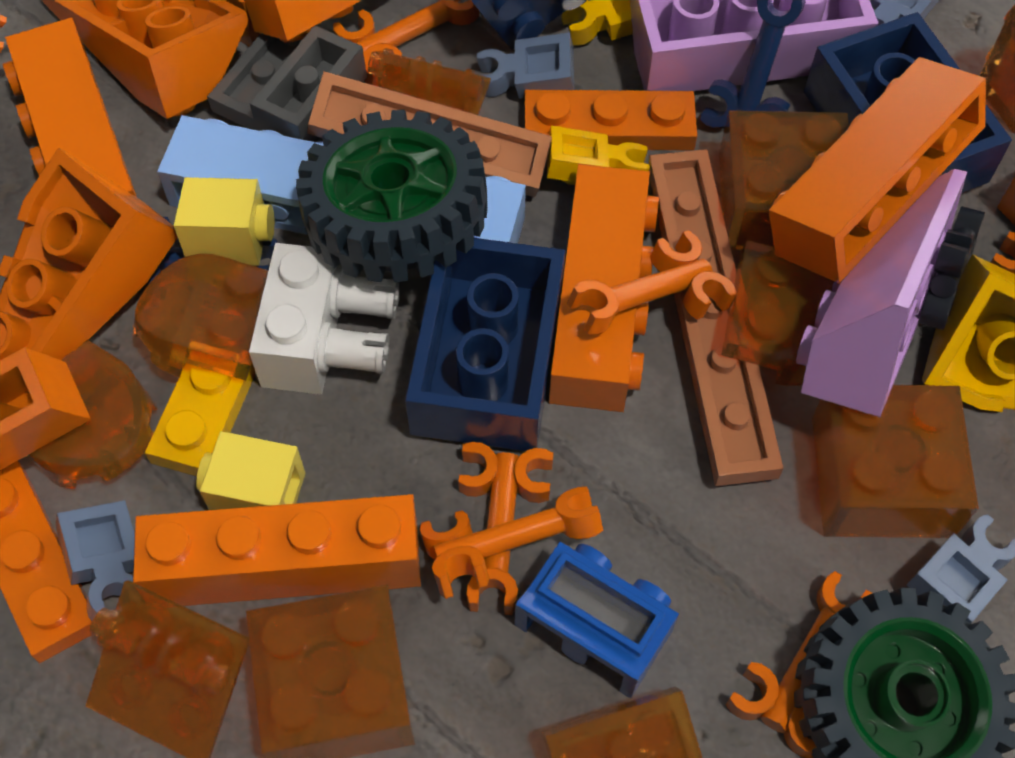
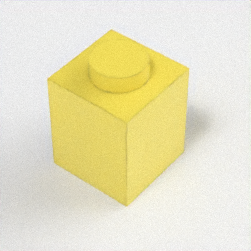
(224, 218)
(249, 473)

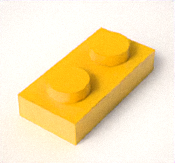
(194, 416)

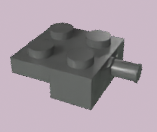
(279, 81)

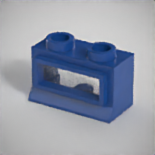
(598, 613)

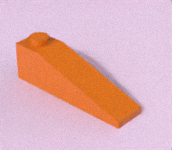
(160, 49)
(77, 258)

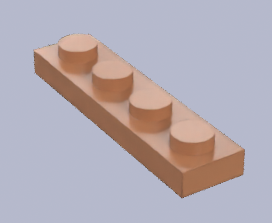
(505, 148)

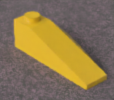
(978, 339)

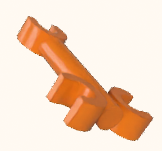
(407, 28)
(678, 272)
(504, 476)
(463, 552)
(777, 702)

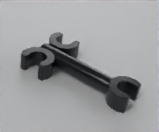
(950, 266)

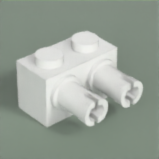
(298, 320)

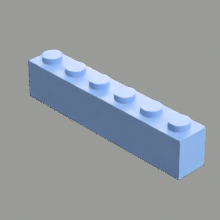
(228, 151)

